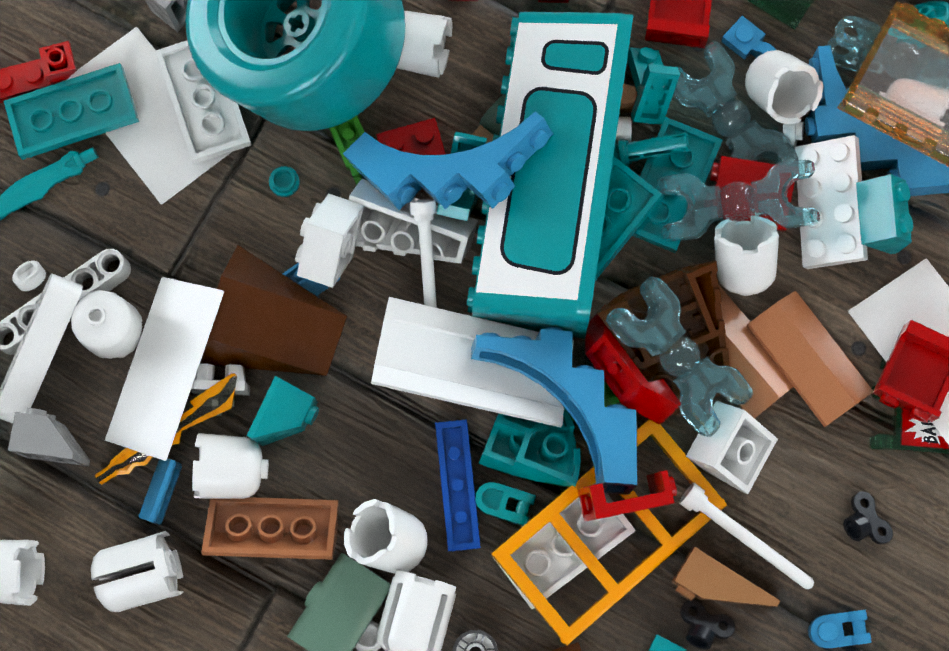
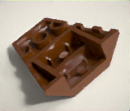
(700, 317)
(271, 321)

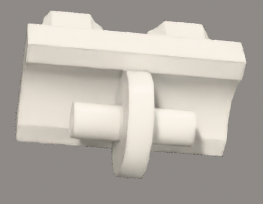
(205, 379)

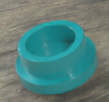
(284, 181)

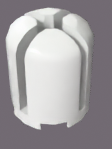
(142, 587)
(415, 613)

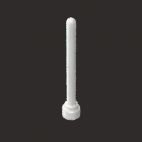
(423, 213)
(696, 499)

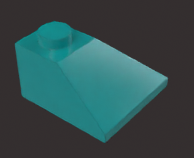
(282, 413)

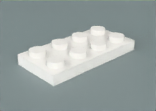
(206, 118)
(834, 196)
(553, 563)

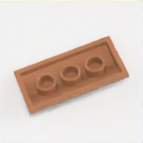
(810, 358)
(751, 360)
(271, 528)

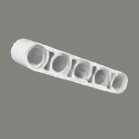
(93, 268)
(38, 346)

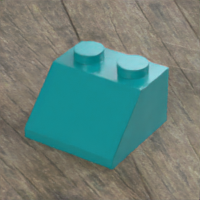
(884, 213)

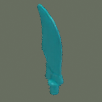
(37, 184)

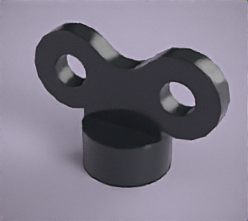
(865, 521)
(704, 625)

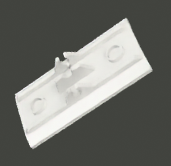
(430, 356)

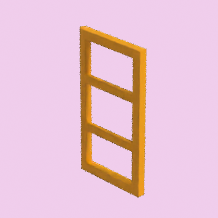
(614, 590)

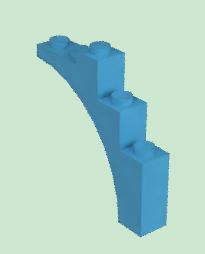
(877, 149)
(446, 177)
(548, 361)

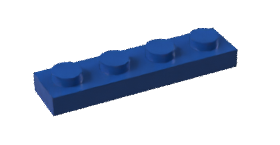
(457, 485)

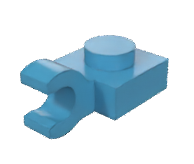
(746, 39)

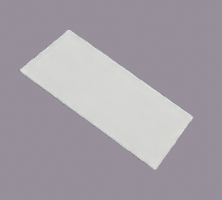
(156, 142)
(914, 296)
(164, 367)

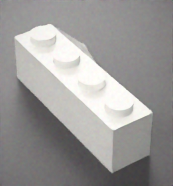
(396, 231)

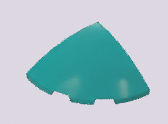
(533, 450)

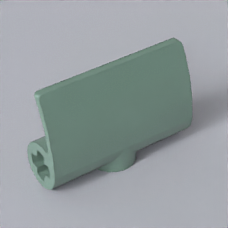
(340, 607)

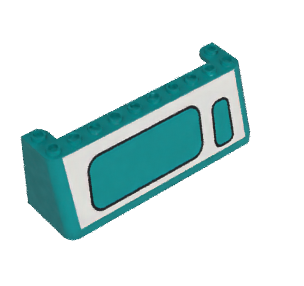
(548, 232)

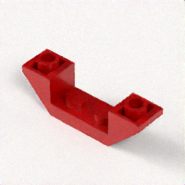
(54, 67)
(649, 399)

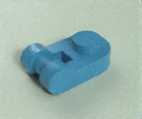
(828, 630)

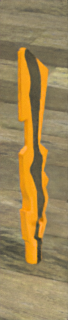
(206, 405)

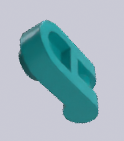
(493, 498)

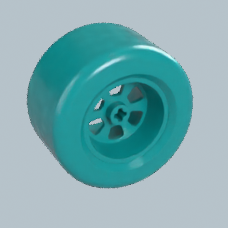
(334, 73)

